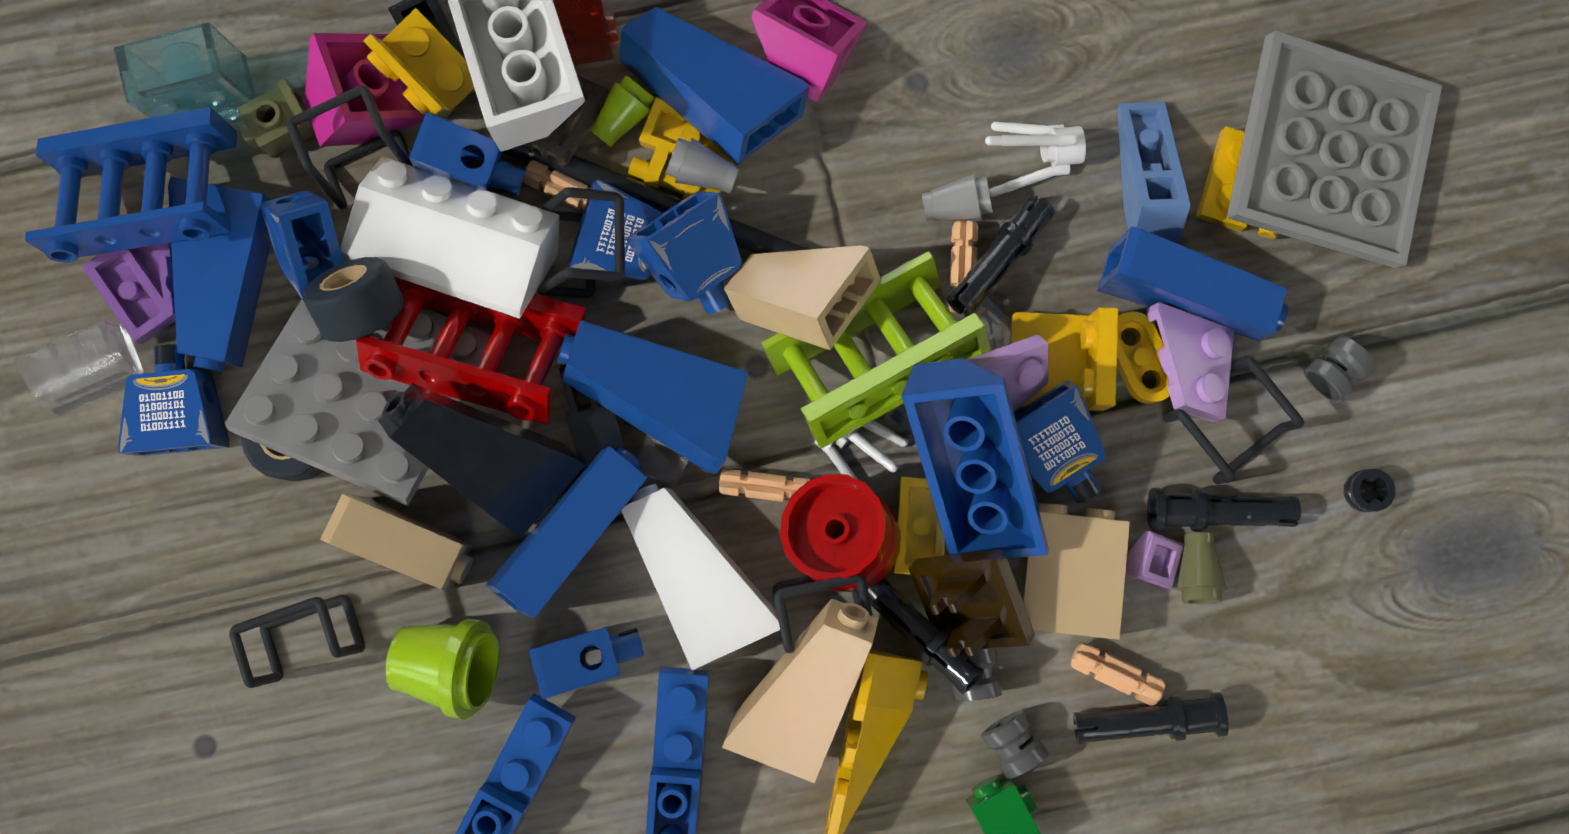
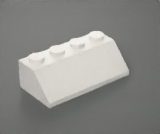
(518, 67)
(452, 236)

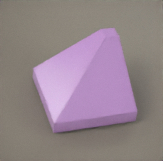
(1154, 559)

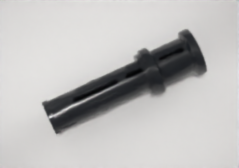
(1200, 510)
(1173, 718)

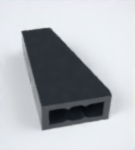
(484, 457)

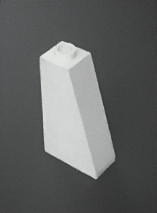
(699, 584)

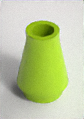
(622, 110)

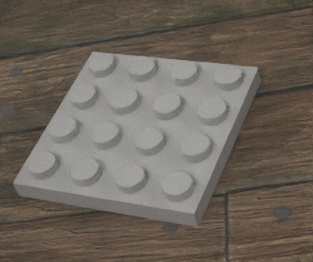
(1334, 150)
(326, 411)

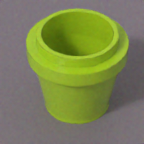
(445, 665)

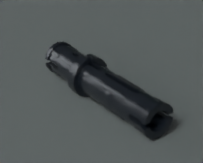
(1012, 242)
(923, 636)

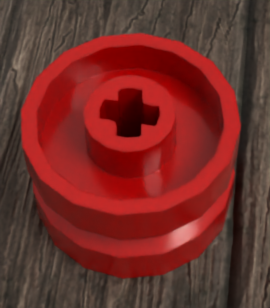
(834, 507)

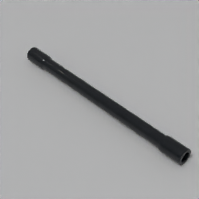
(587, 172)

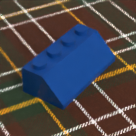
(973, 459)

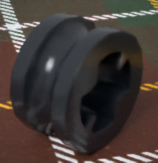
(1385, 488)

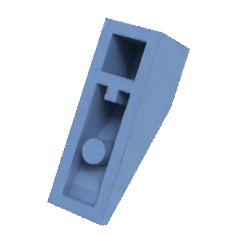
(1151, 171)

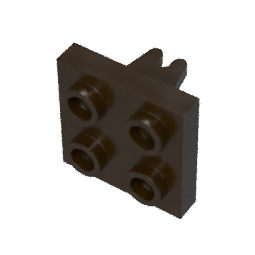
(973, 600)

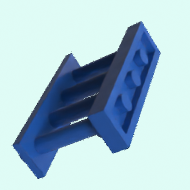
(112, 151)

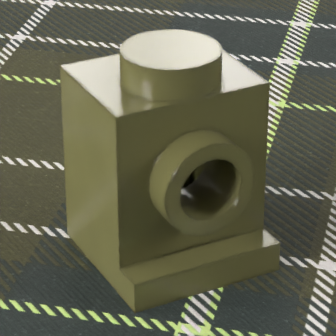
(281, 104)

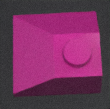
(808, 39)
(339, 64)

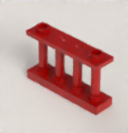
(523, 399)

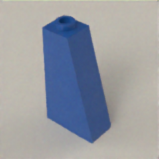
(711, 83)
(1158, 270)
(219, 278)
(660, 390)
(567, 532)

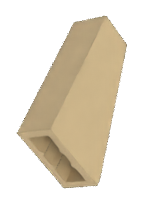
(803, 697)

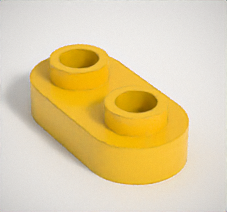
(1141, 358)

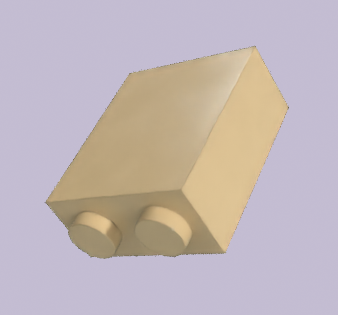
(1081, 578)

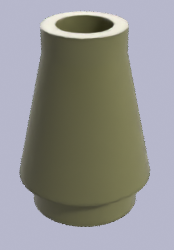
(1200, 570)

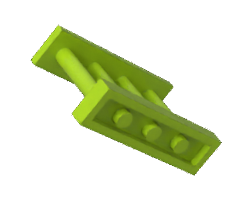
(880, 388)

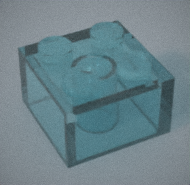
(185, 73)

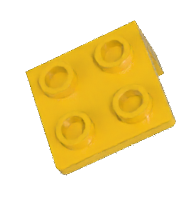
(425, 63)
(1078, 351)

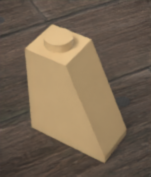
(804, 291)
(398, 541)

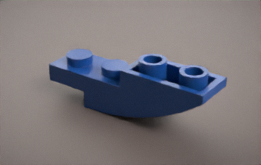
(678, 751)
(519, 769)

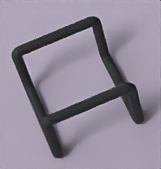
(392, 139)
(549, 287)
(1227, 470)
(807, 585)
(287, 615)

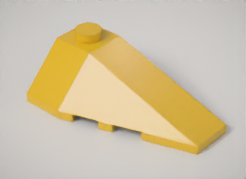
(875, 718)

